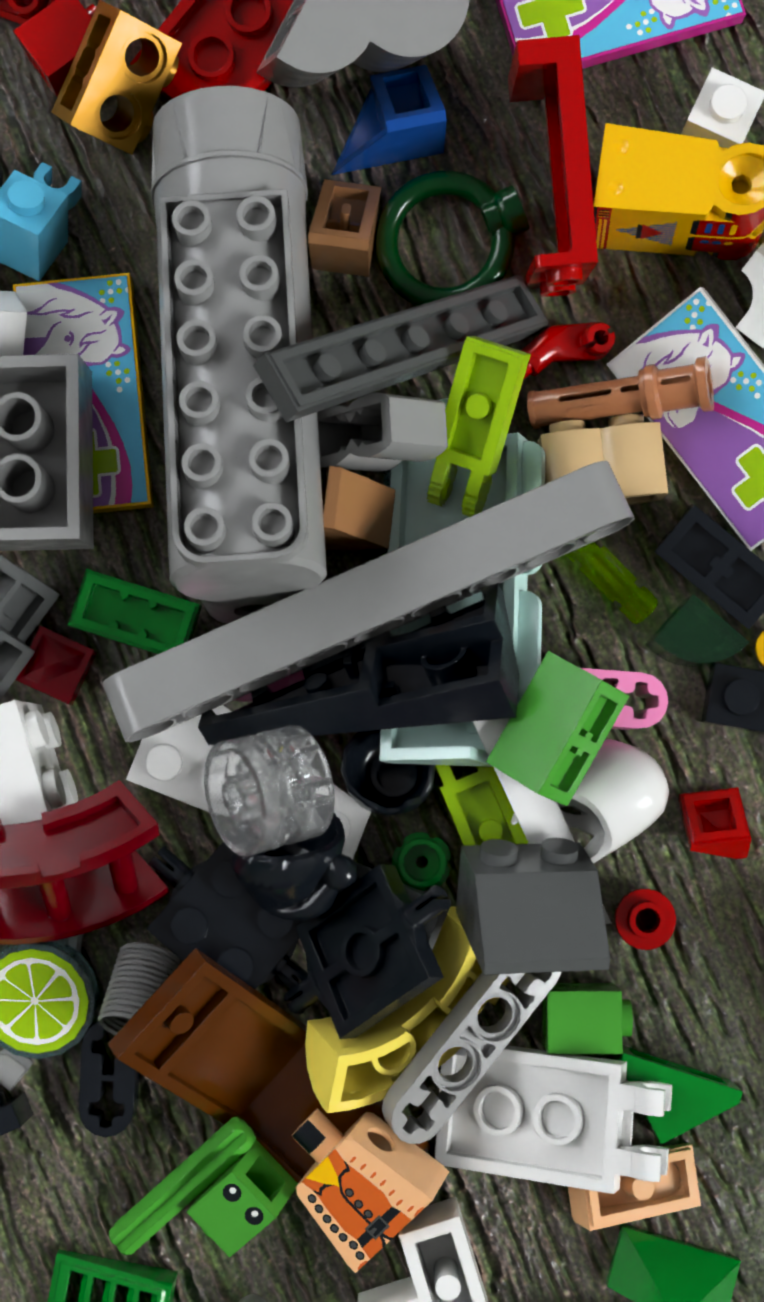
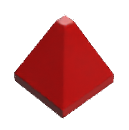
(716, 822)

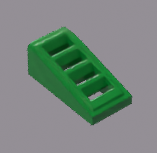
(137, 1277)

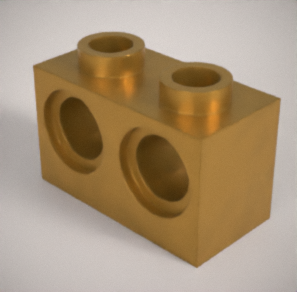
(102, 72)

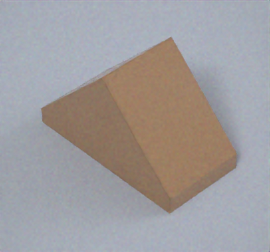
(344, 228)
(356, 511)

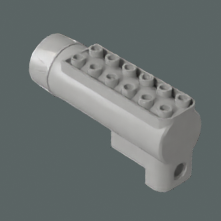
(230, 289)

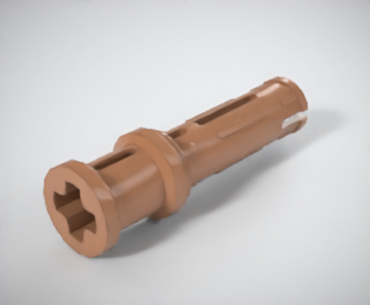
(649, 392)

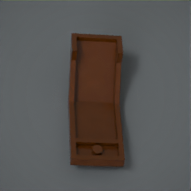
(230, 1057)

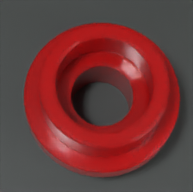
(626, 919)

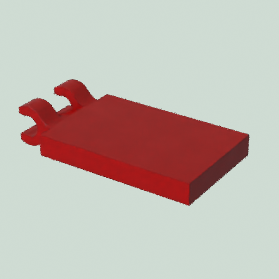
(221, 42)

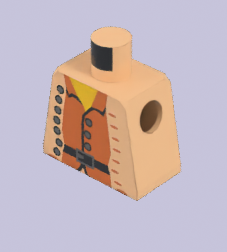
(363, 1183)

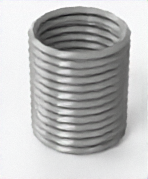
(135, 978)

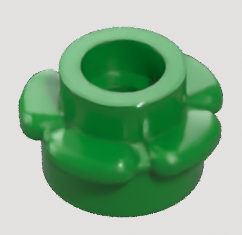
(419, 845)

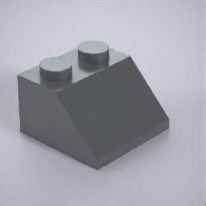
(532, 907)

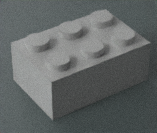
(46, 453)

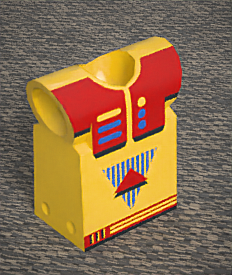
(678, 194)

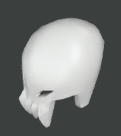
(617, 798)

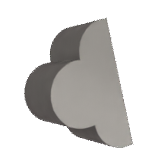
(373, 34)

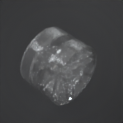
(269, 790)

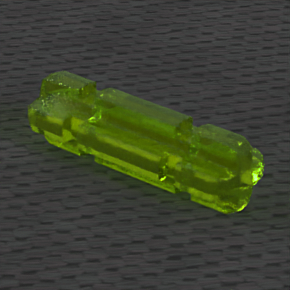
(615, 581)

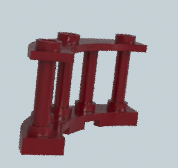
(76, 868)

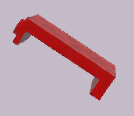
(553, 72)

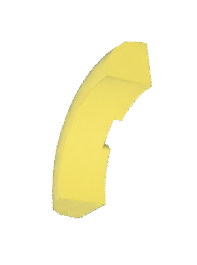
(363, 1068)

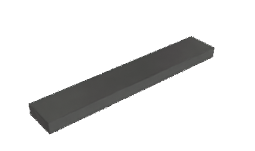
(396, 347)

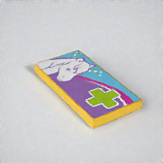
(100, 324)

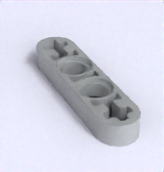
(482, 1047)

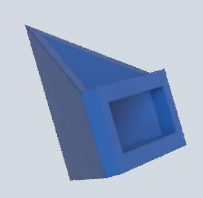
(397, 122)

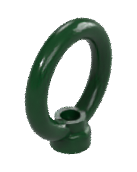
(499, 209)

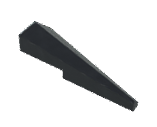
(438, 674)

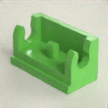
(557, 729)

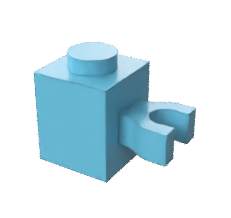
(34, 220)

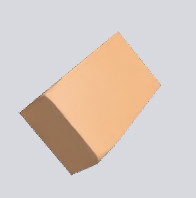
(640, 1198)

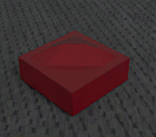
(57, 665)

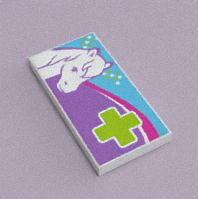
(718, 446)

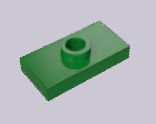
(132, 613)

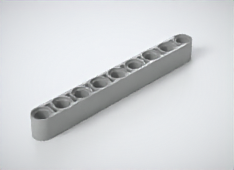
(367, 601)

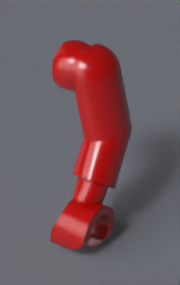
(568, 343)

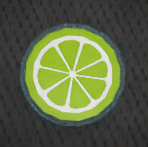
(44, 998)

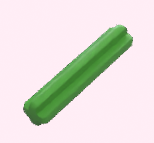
(182, 1185)

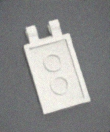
(554, 1121)

